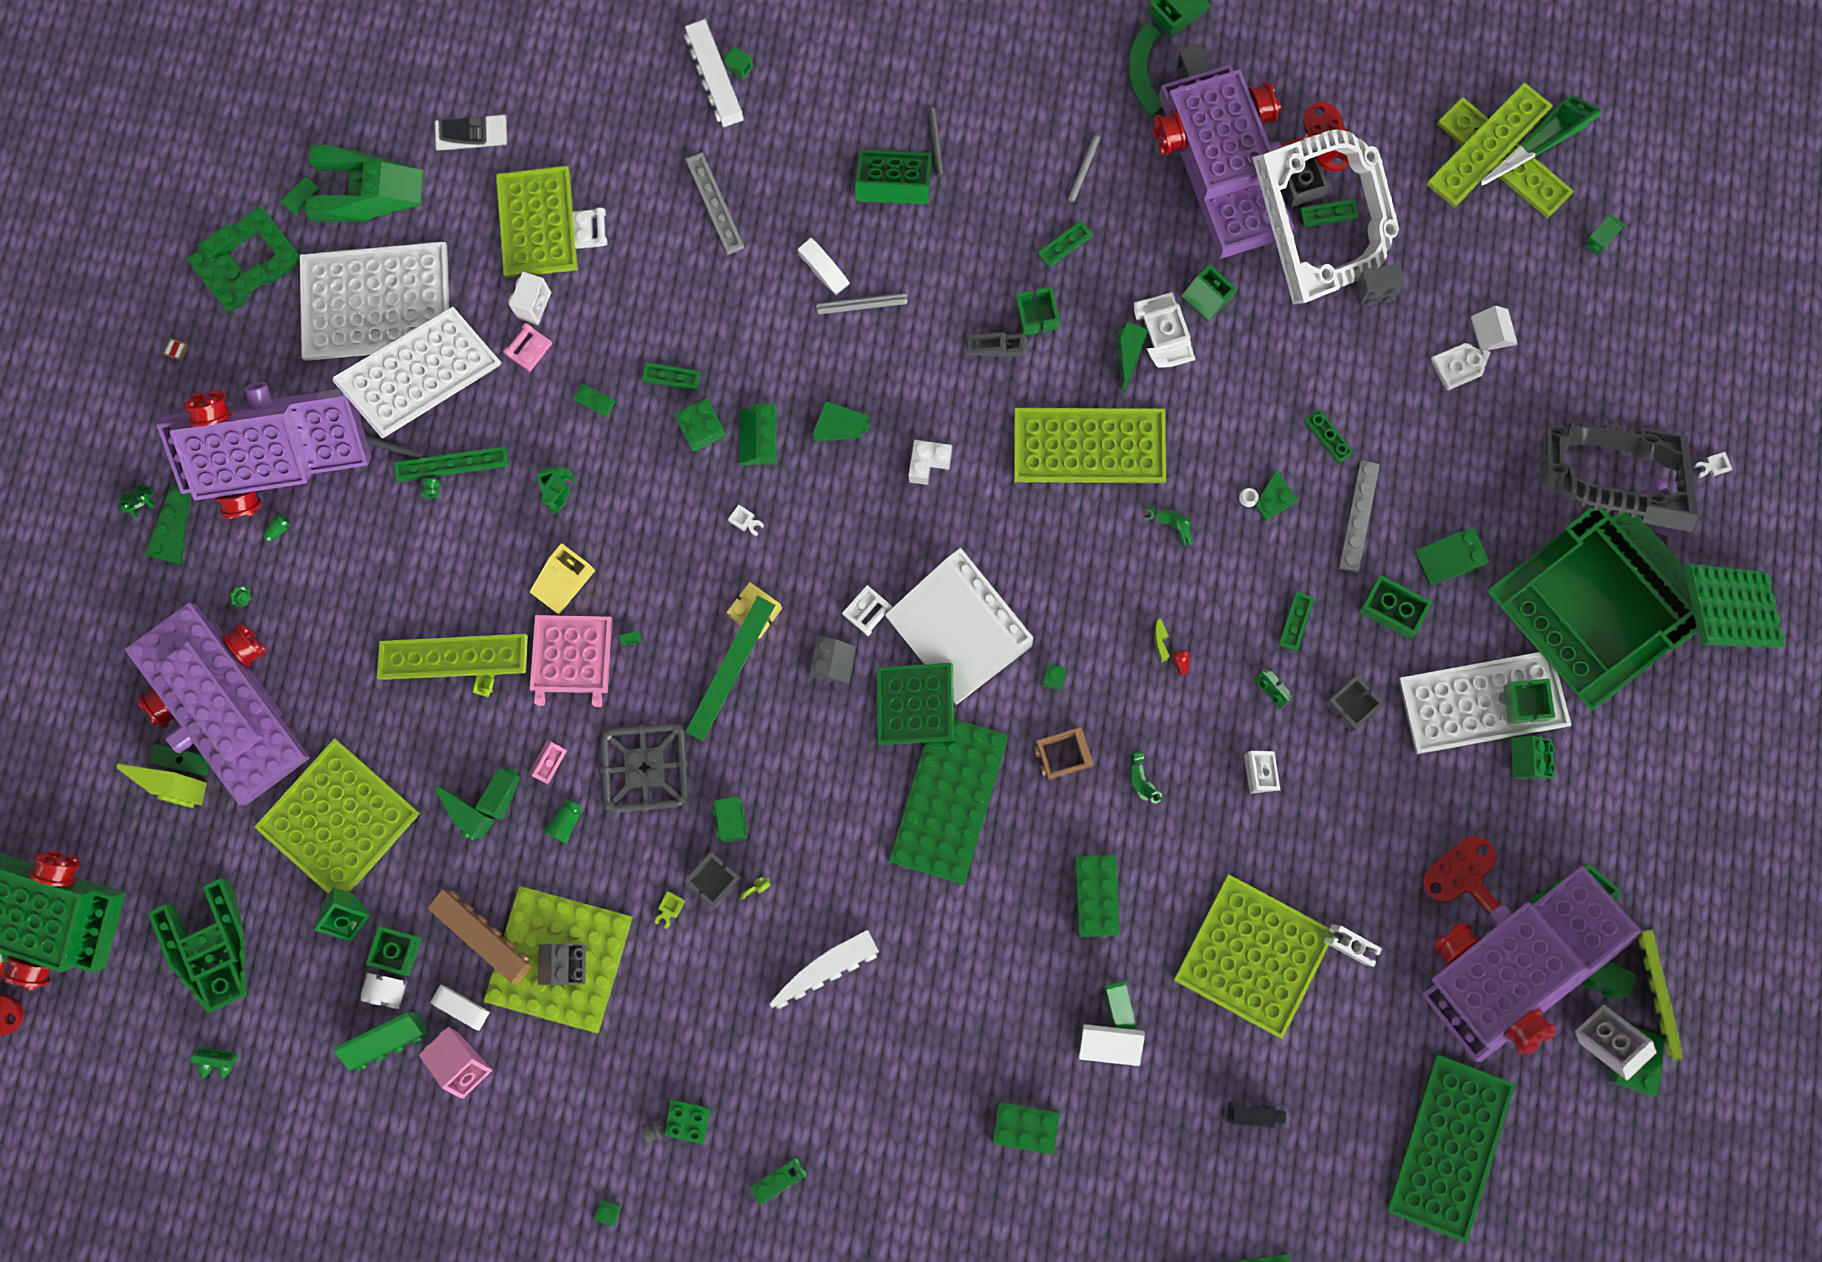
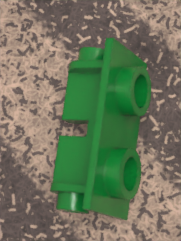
(1278, 694)

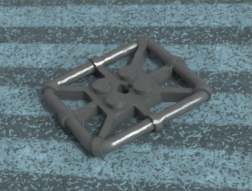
(635, 777)

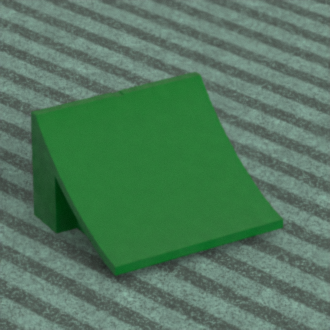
(1600, 602)

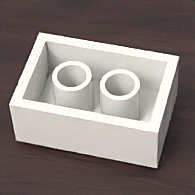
(1615, 1042)

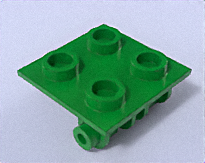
(687, 1121)

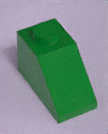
(1604, 234)

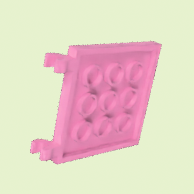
(571, 656)

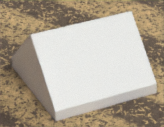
(1493, 328)
(1261, 771)

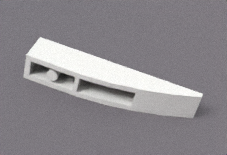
(828, 966)

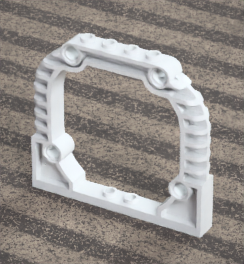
(1274, 172)

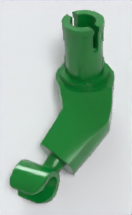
(1176, 520)
(1138, 781)

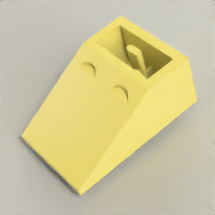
(561, 578)

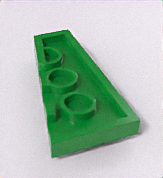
(169, 533)

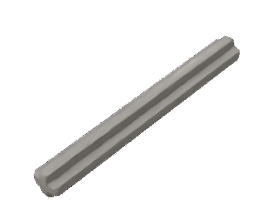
(861, 303)

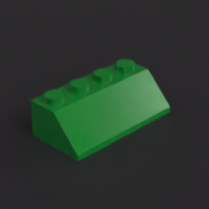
(381, 1040)

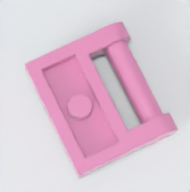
(533, 349)

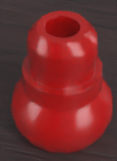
(1181, 661)

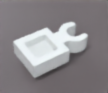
(1715, 465)
(743, 518)

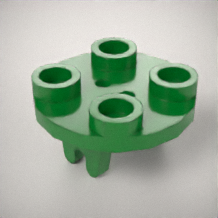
(136, 499)

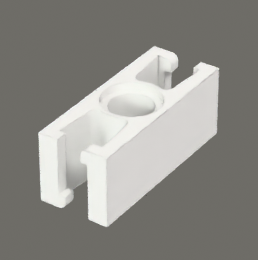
(1359, 945)

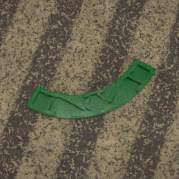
(1138, 70)

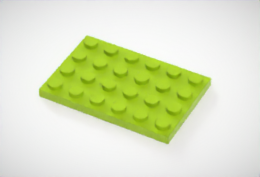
(536, 221)

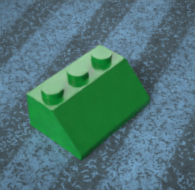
(758, 435)

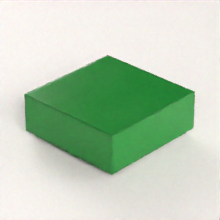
(630, 638)

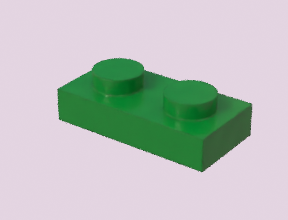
(594, 400)

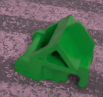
(552, 485)

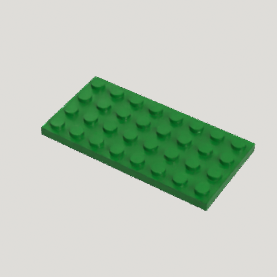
(1733, 607)
(949, 802)
(1451, 1148)

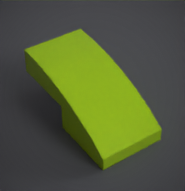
(1160, 635)

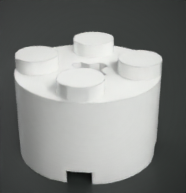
(383, 990)

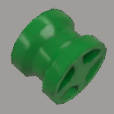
(430, 488)

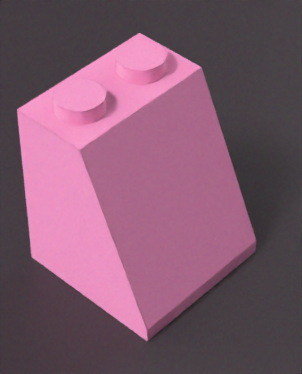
(454, 1063)

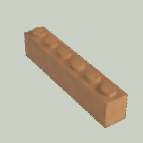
(480, 936)

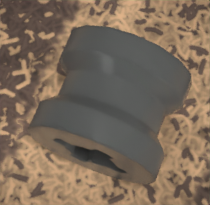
(652, 1131)

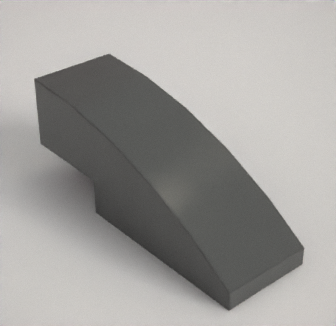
(998, 345)

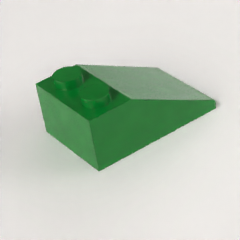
(1130, 345)
(1452, 556)
(465, 817)
(1648, 1077)

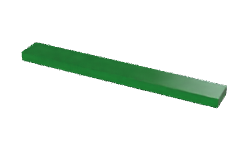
(730, 668)

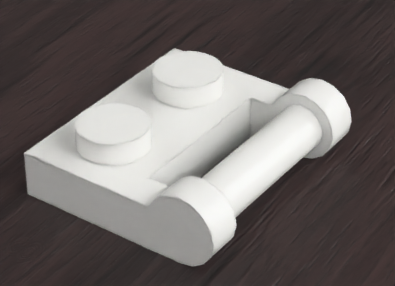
(584, 229)
(862, 606)

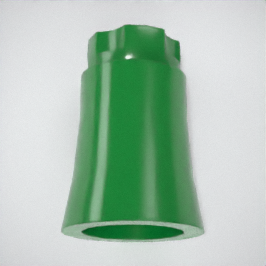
(563, 822)

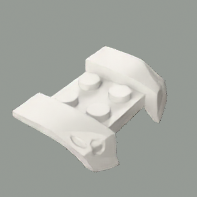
(1166, 330)

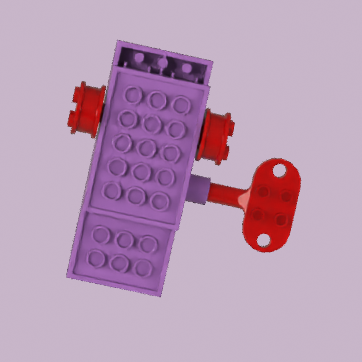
(1218, 132)
(1525, 965)

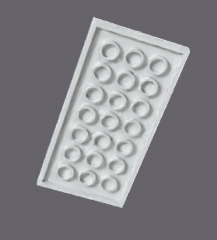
(416, 372)
(1469, 703)

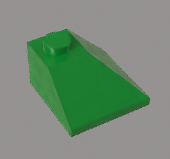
(341, 915)

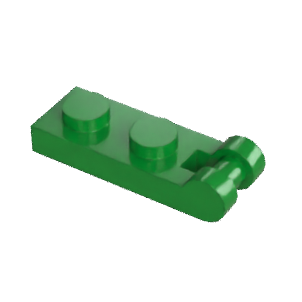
(778, 1181)

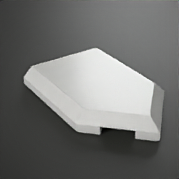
(1460, 365)

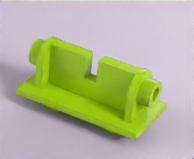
(483, 685)

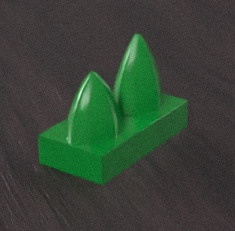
(207, 1058)

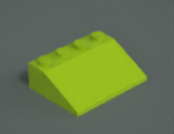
(167, 785)

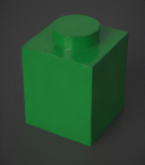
(738, 62)
(1054, 677)

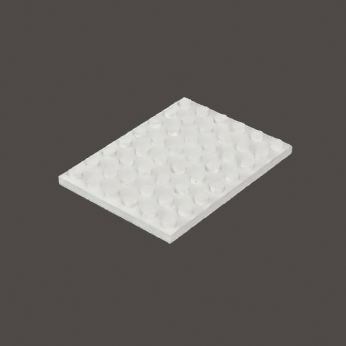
(369, 297)

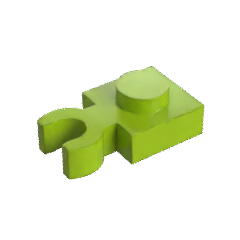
(670, 906)

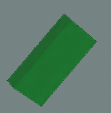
(296, 198)

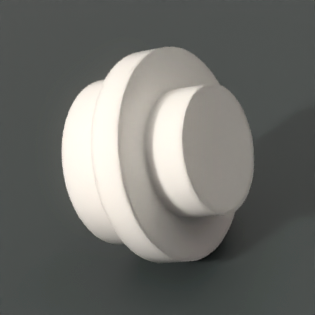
(1248, 497)

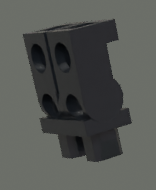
(1255, 1115)

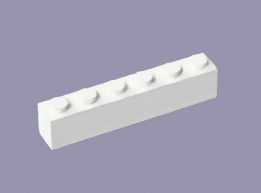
(714, 73)

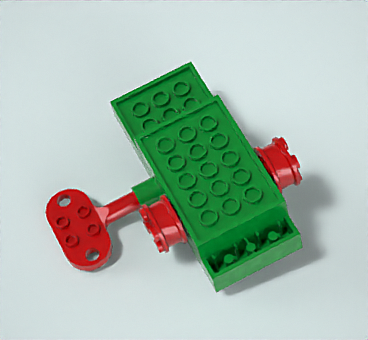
(50, 924)

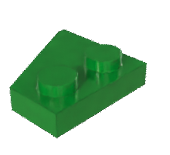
(1275, 498)

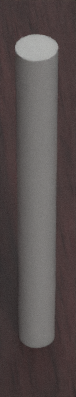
(1084, 167)

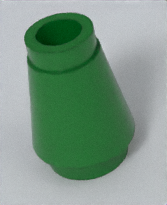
(276, 527)

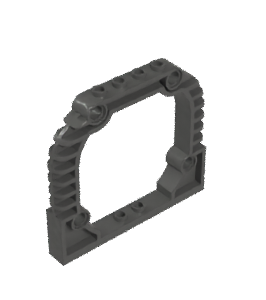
(1669, 449)

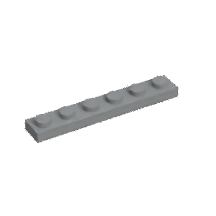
(715, 203)
(1359, 516)

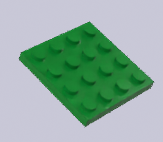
(915, 704)

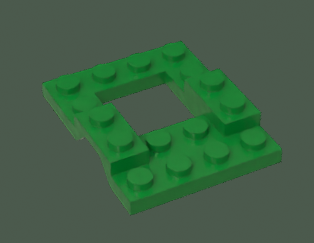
(223, 274)

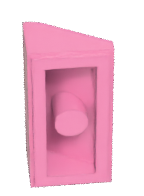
(547, 762)

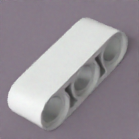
(459, 1007)

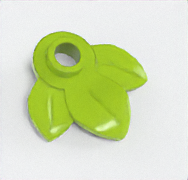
(759, 885)

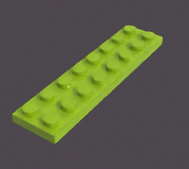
(1489, 145)
(1529, 179)
(452, 656)

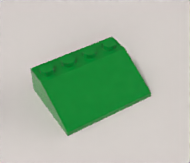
(893, 177)

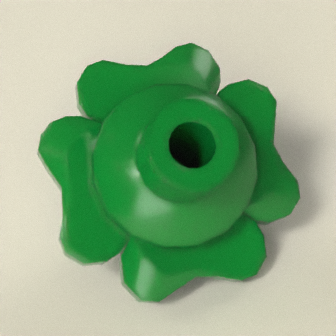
(240, 596)

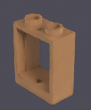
(1082, 747)

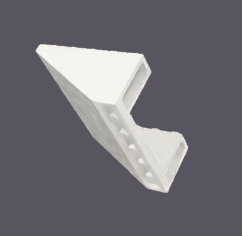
(961, 622)

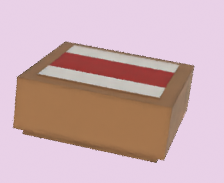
(176, 350)

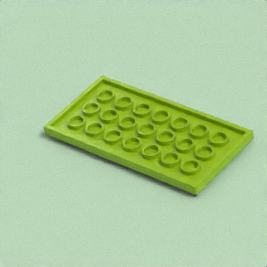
(1090, 445)

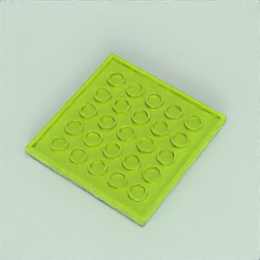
(337, 819)
(556, 920)
(1254, 956)
(1662, 999)

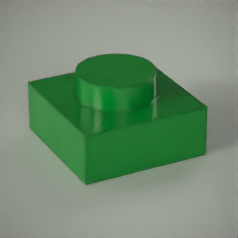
(607, 1212)

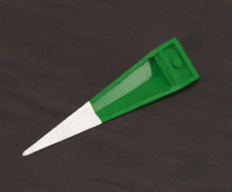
(1564, 121)

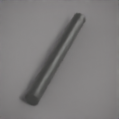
(935, 141)
(393, 447)

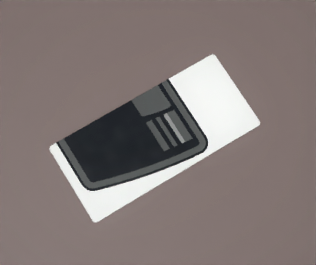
(471, 132)

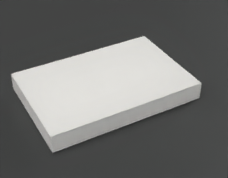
(1111, 1045)

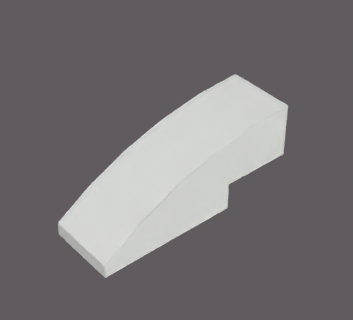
(823, 266)

